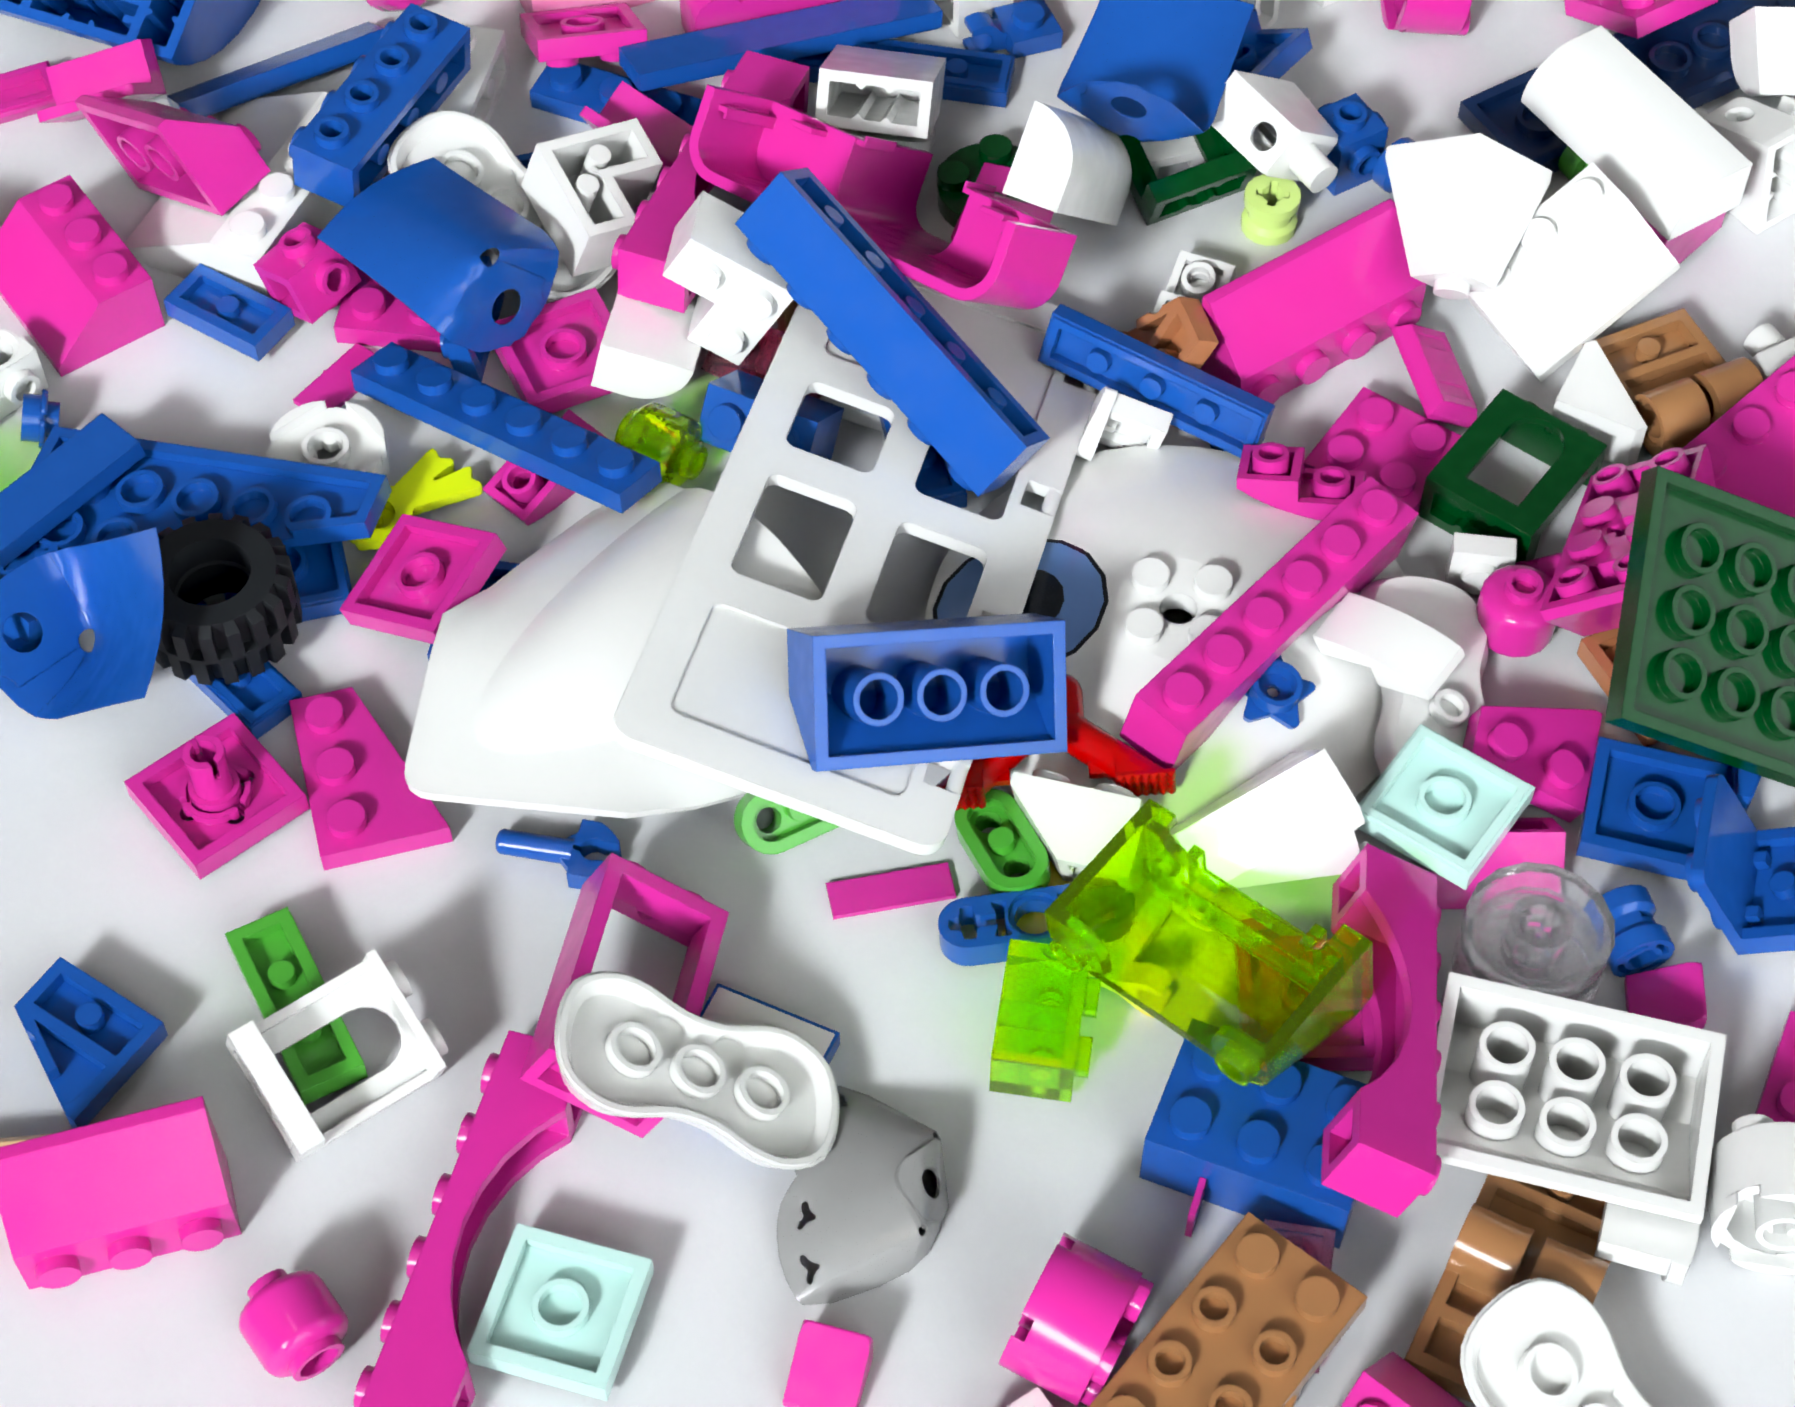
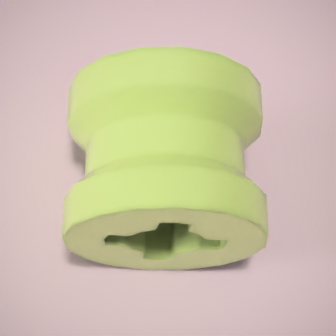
(1270, 210)

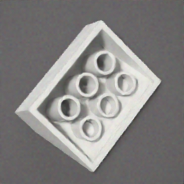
(182, 236)
(1577, 1096)

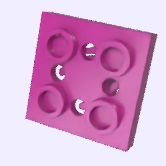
(206, 783)

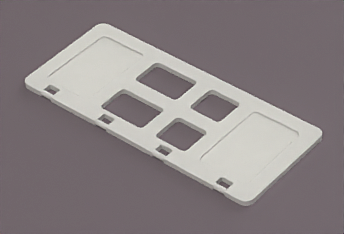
(716, 661)

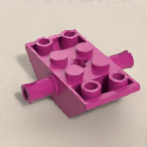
(1594, 562)

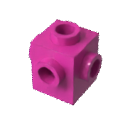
(306, 273)

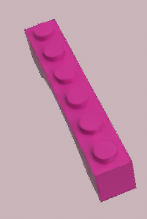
(644, 250)
(1220, 665)
(1386, 1134)
(497, 1147)

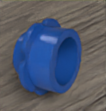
(38, 417)

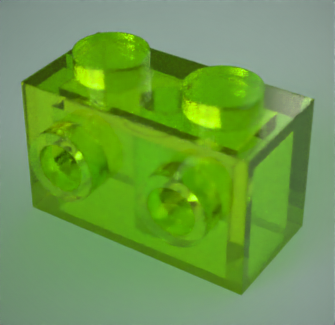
(1040, 1024)

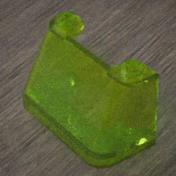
(1207, 953)

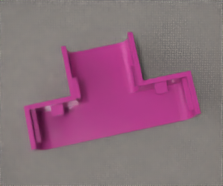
(1002, 247)

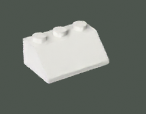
(1574, 273)

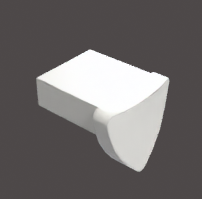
(1121, 423)
(1647, 1241)

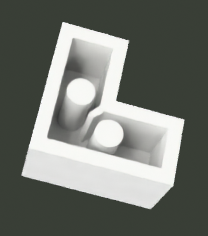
(588, 187)
(734, 288)

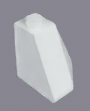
(1462, 209)
(1279, 825)

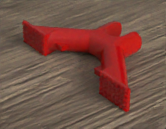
(1086, 742)

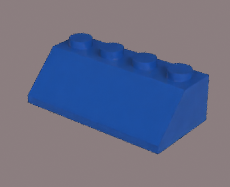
(929, 690)

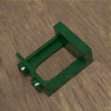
(1220, 176)
(1466, 507)

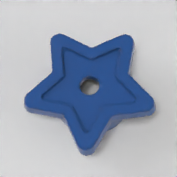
(1283, 707)

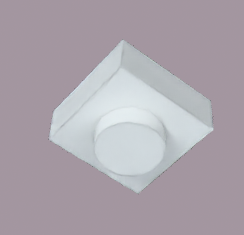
(1476, 557)

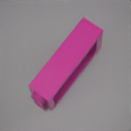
(653, 903)

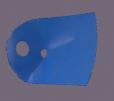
(1155, 65)
(424, 244)
(94, 586)

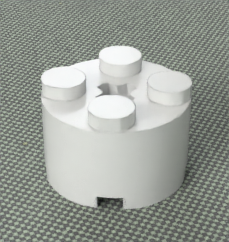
(1755, 1194)

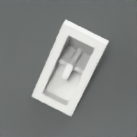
(1601, 406)

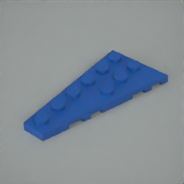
(178, 481)

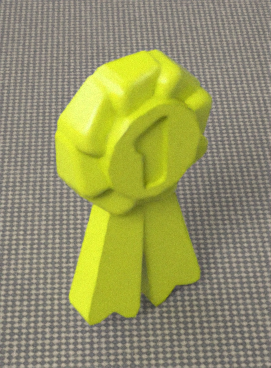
(423, 488)

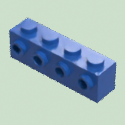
(387, 90)

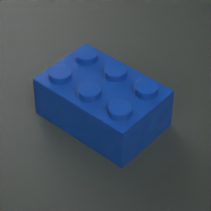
(1249, 1141)

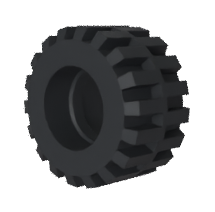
(236, 633)

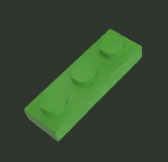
(280, 972)

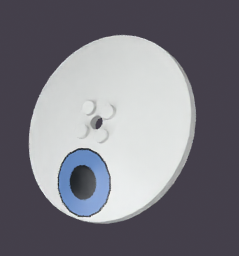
(1159, 535)

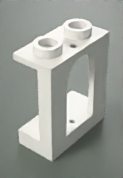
(363, 986)

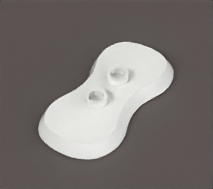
(488, 162)
(1448, 711)
(647, 1057)
(1544, 1349)

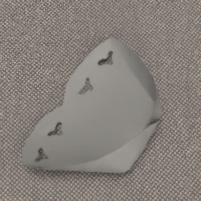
(864, 1204)

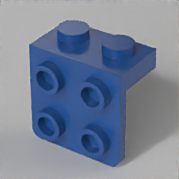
(1743, 872)

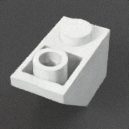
(1072, 818)

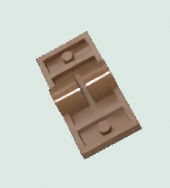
(1676, 378)
(1507, 1238)
(1241, 1329)

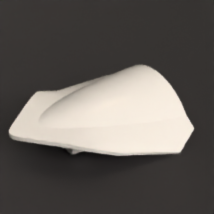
(539, 660)

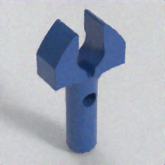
(568, 851)

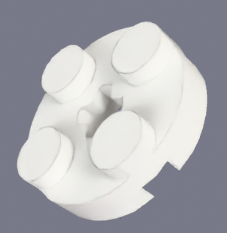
(315, 427)

